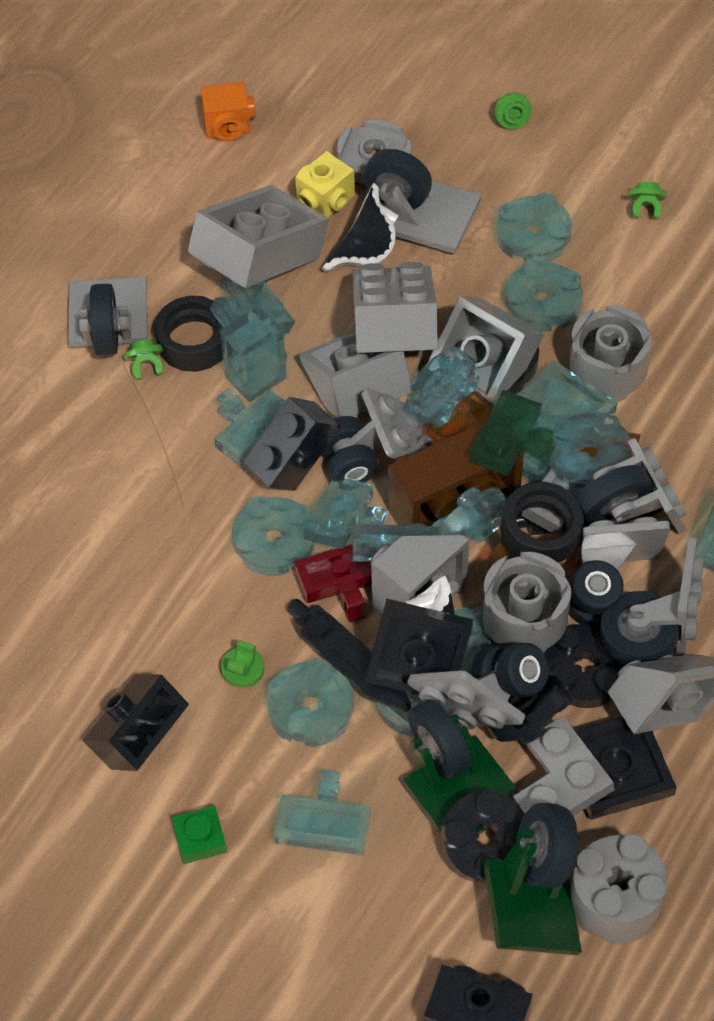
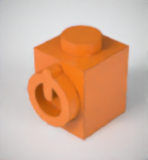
(227, 110)

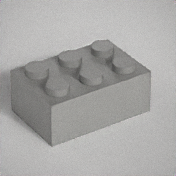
(257, 235)
(394, 308)

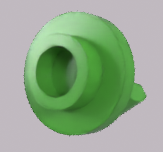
(513, 110)
(647, 194)
(142, 352)
(243, 665)

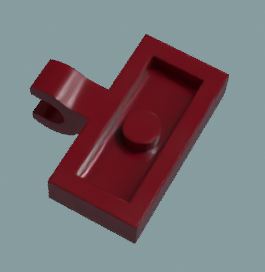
(335, 574)

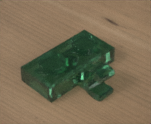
(509, 432)

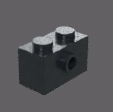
(291, 444)
(135, 722)
(466, 996)

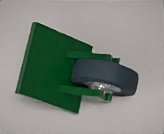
(449, 763)
(532, 885)

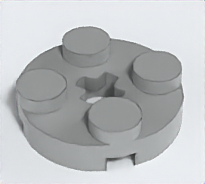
(372, 135)

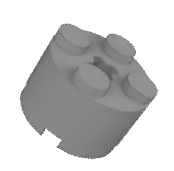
(611, 350)
(526, 601)
(597, 882)

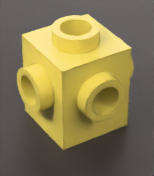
(325, 184)

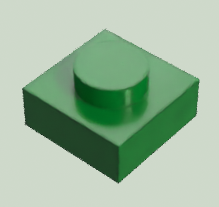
(199, 834)

